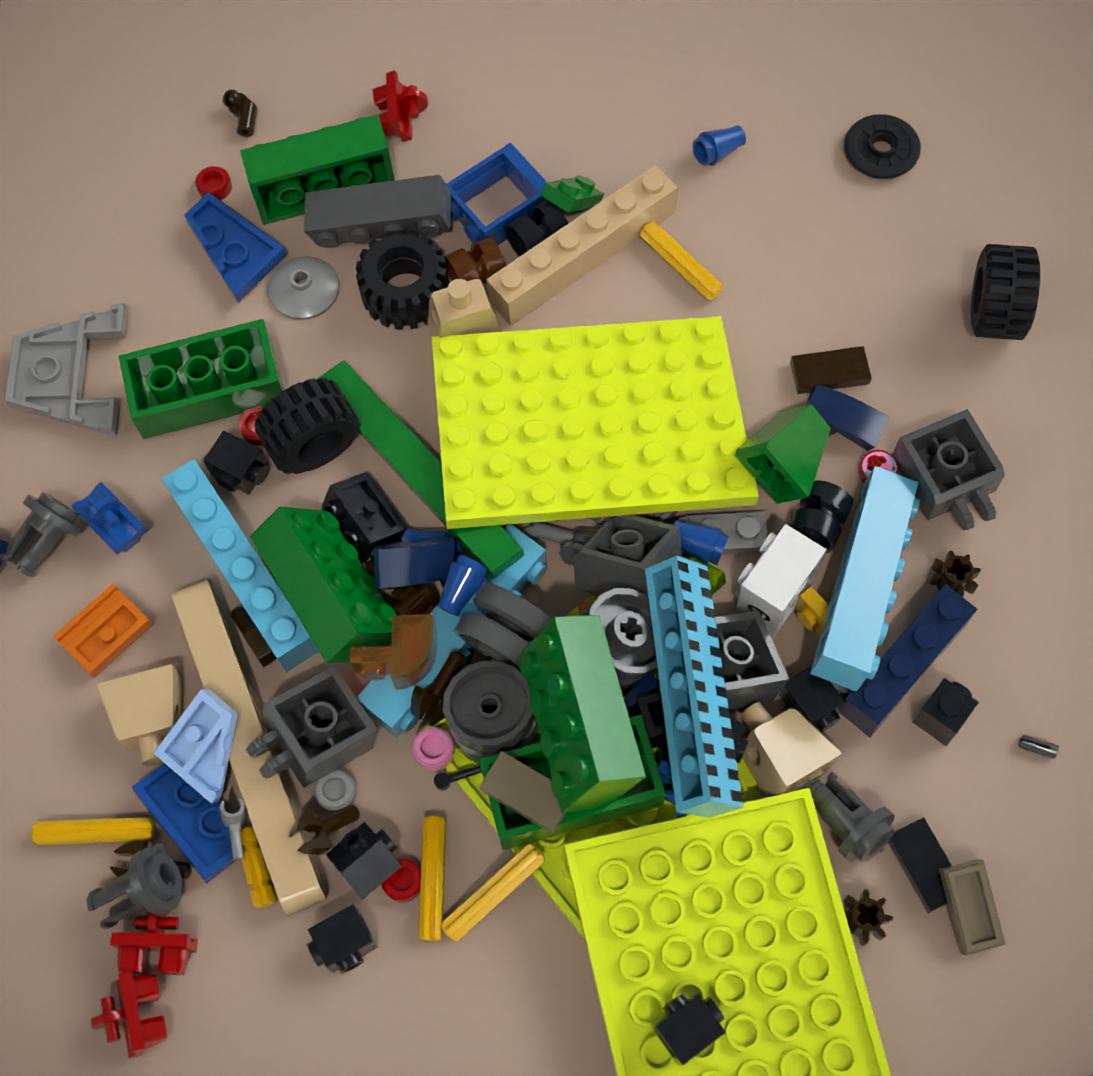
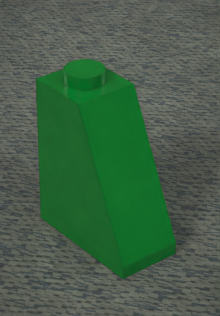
(787, 453)

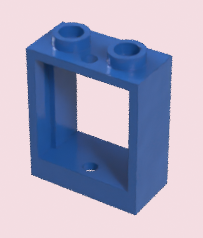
(502, 163)

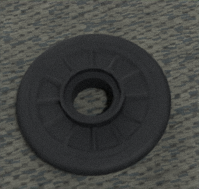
(876, 163)

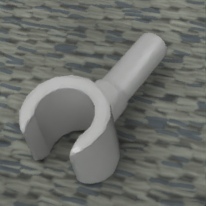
(234, 823)

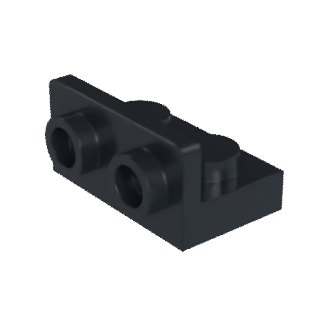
(363, 514)

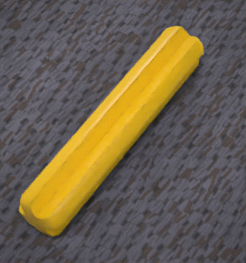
(681, 261)
(93, 831)
(432, 878)
(493, 892)

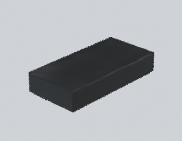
(921, 860)

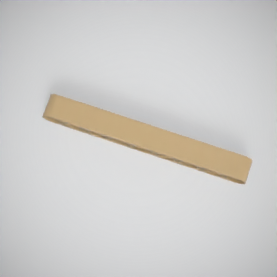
(265, 799)

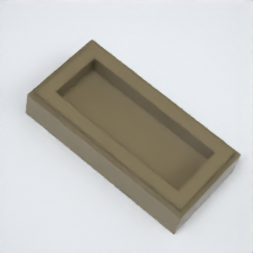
(523, 792)
(972, 907)

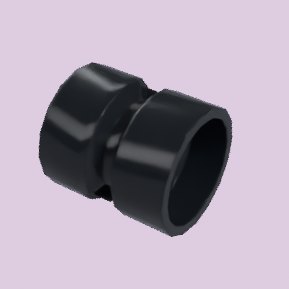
(530, 230)
(823, 514)

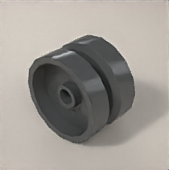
(505, 627)
(628, 632)
(489, 710)

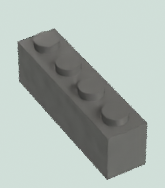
(377, 208)

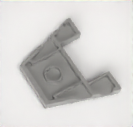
(50, 368)

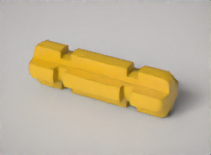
(256, 870)

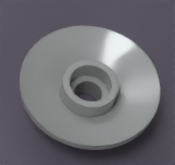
(304, 299)

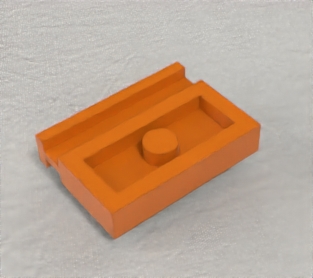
(103, 630)

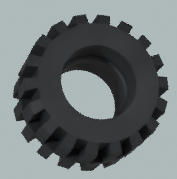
(398, 256)
(1005, 291)
(307, 425)

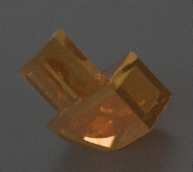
(408, 658)

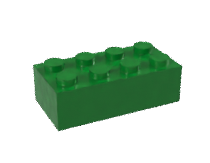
(315, 161)
(200, 378)
(324, 582)
(581, 714)
(517, 830)

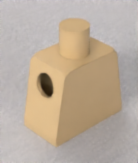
(461, 310)
(144, 708)
(785, 750)

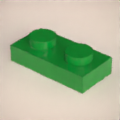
(572, 193)

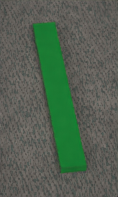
(419, 469)

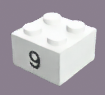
(779, 577)

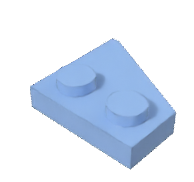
(201, 744)

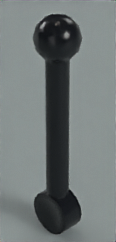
(443, 781)

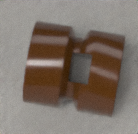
(477, 263)

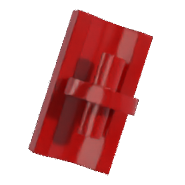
(401, 105)
(173, 947)
(138, 1033)

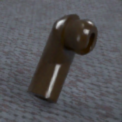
(243, 109)

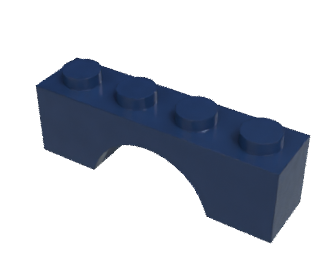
(908, 660)

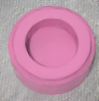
(433, 748)

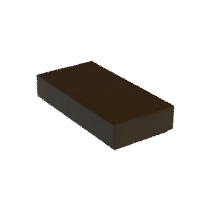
(831, 369)

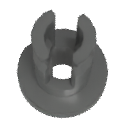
(51, 520)
(859, 827)
(150, 883)

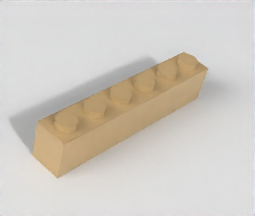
(581, 245)

